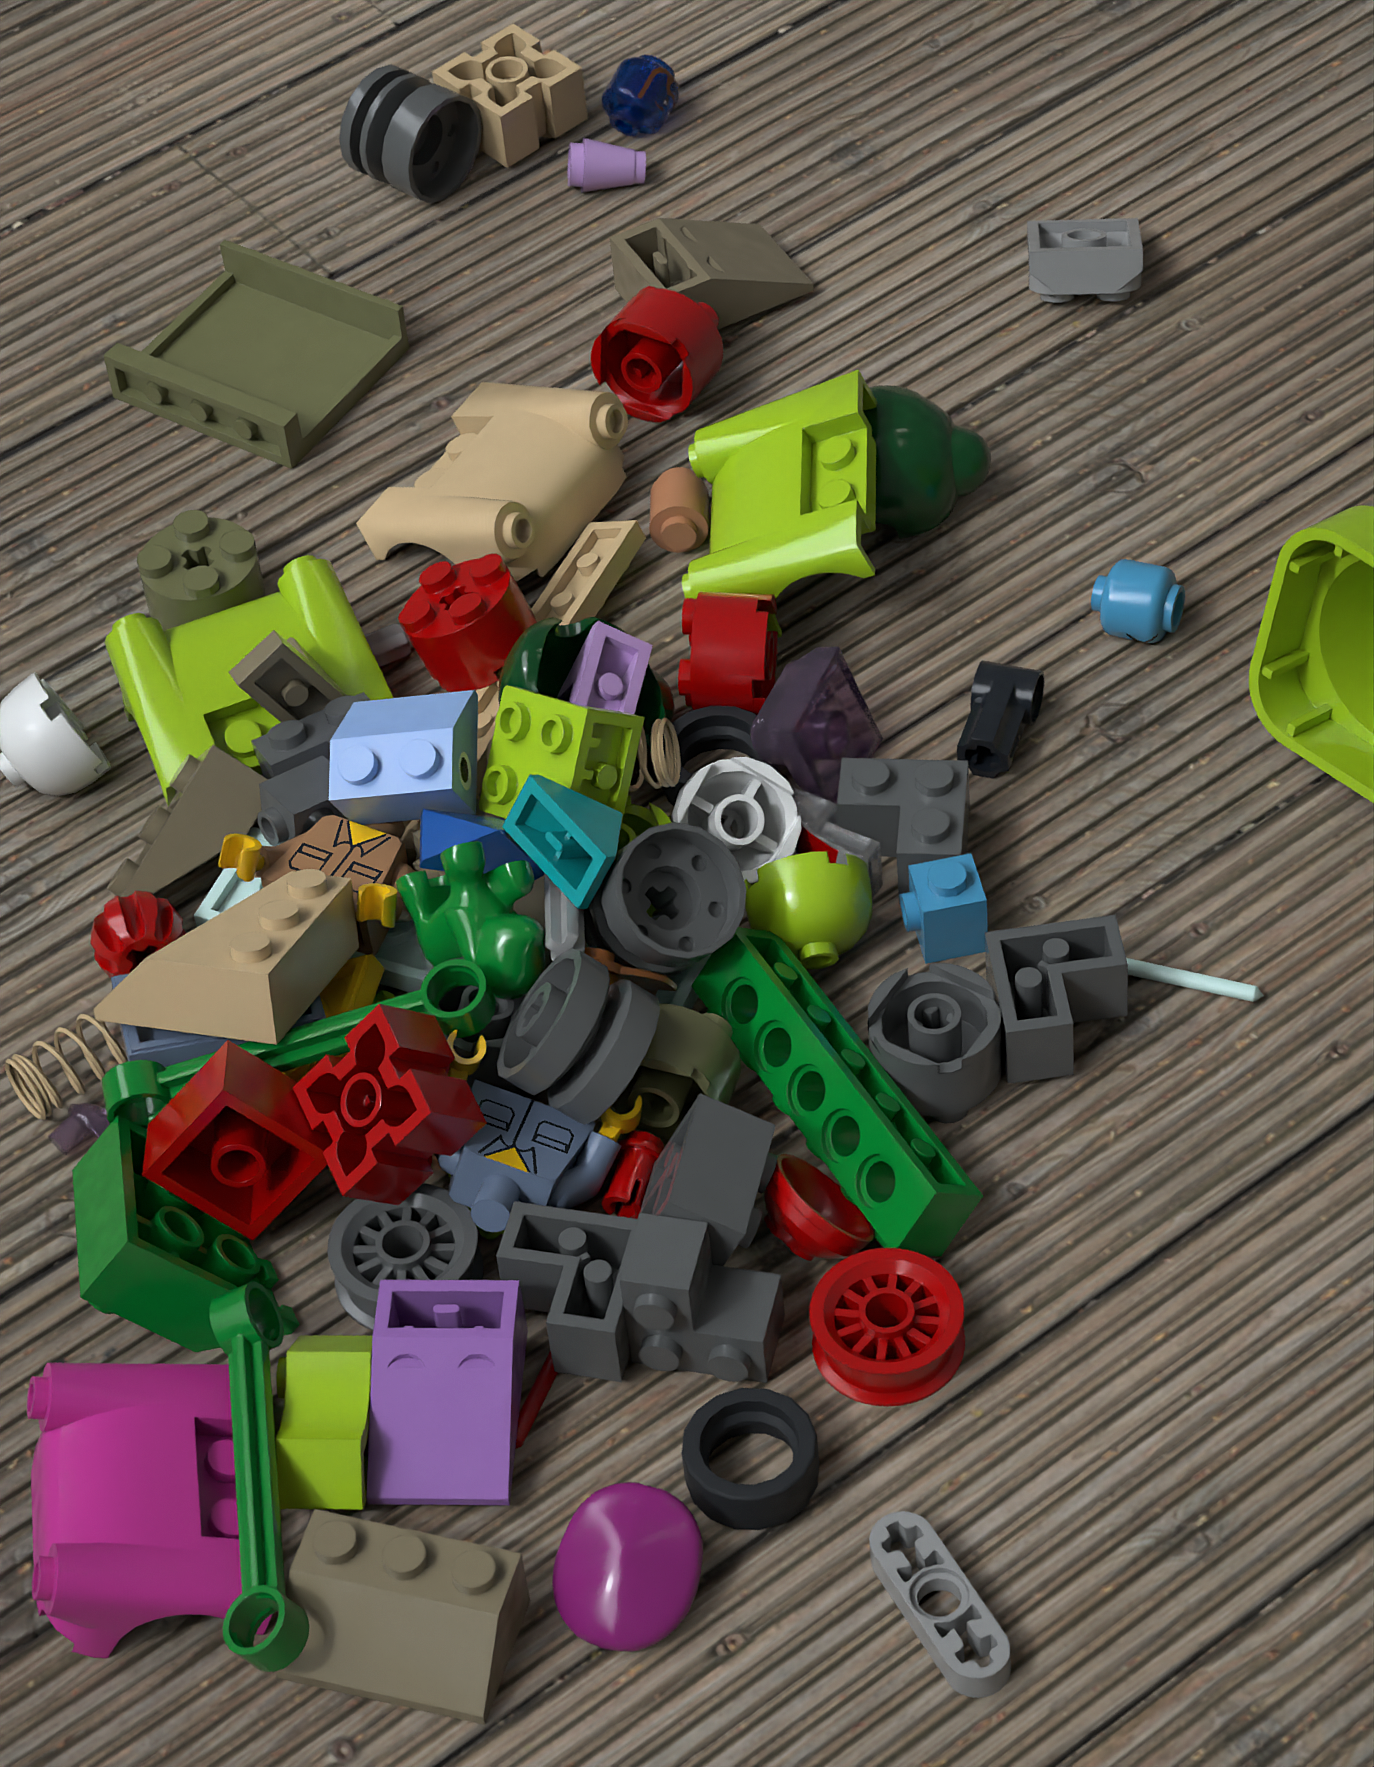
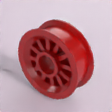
(881, 1362)

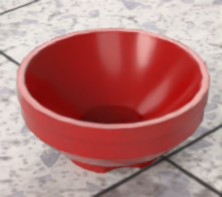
(812, 1213)

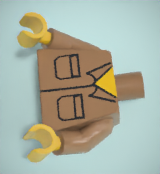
(339, 848)

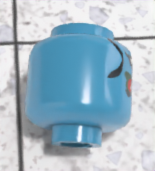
(1138, 601)

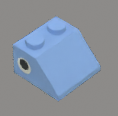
(405, 757)

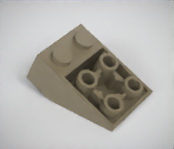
(712, 262)

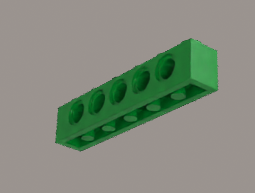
(837, 1094)

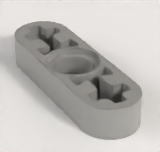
(941, 1633)

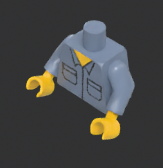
(527, 1151)

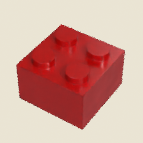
(235, 1142)

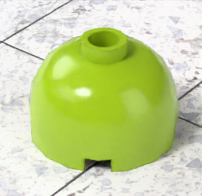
(812, 905)

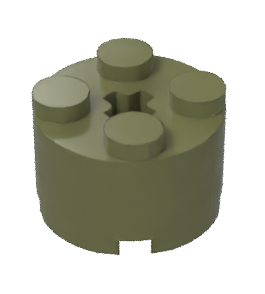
(198, 569)
(685, 1058)

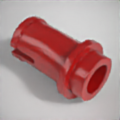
(632, 1173)

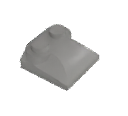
(1084, 258)

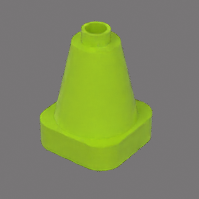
(1317, 649)

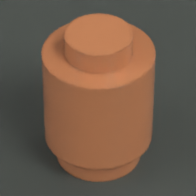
(678, 510)

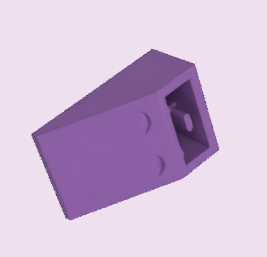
(445, 1391)

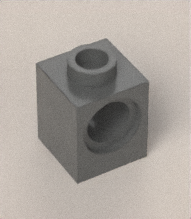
(295, 801)

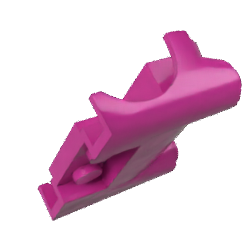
(132, 1497)

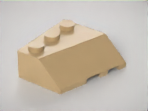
(247, 967)

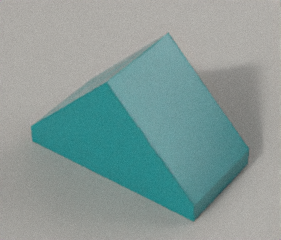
(565, 836)

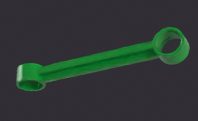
(144, 1087)
(246, 1329)

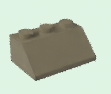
(405, 1615)

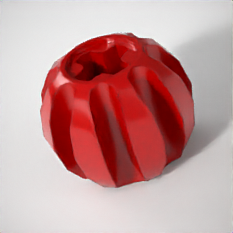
(133, 930)

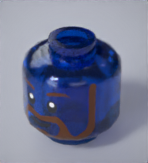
(641, 95)

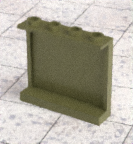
(263, 357)

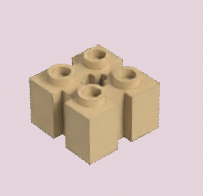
(517, 92)

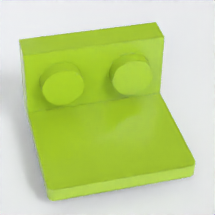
(561, 741)

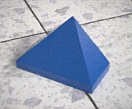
(445, 829)

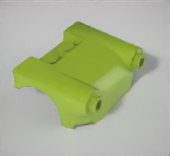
(788, 491)
(181, 681)

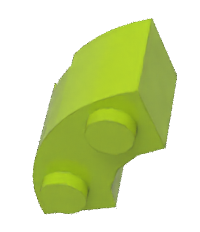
(324, 1422)

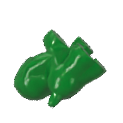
(476, 918)

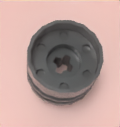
(410, 133)
(689, 883)

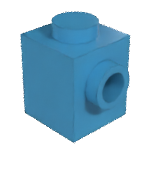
(946, 908)

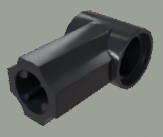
(1001, 705)

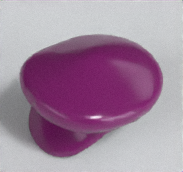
(627, 1567)

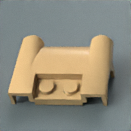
(514, 481)

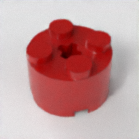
(658, 353)
(466, 621)
(730, 650)

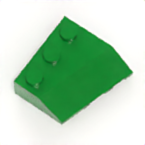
(151, 1250)

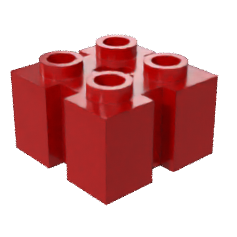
(389, 1105)

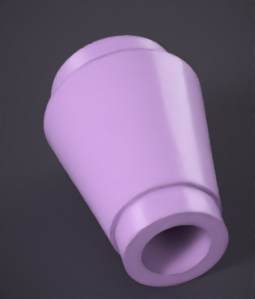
(604, 165)

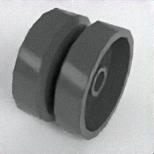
(578, 1036)

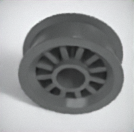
(412, 1241)

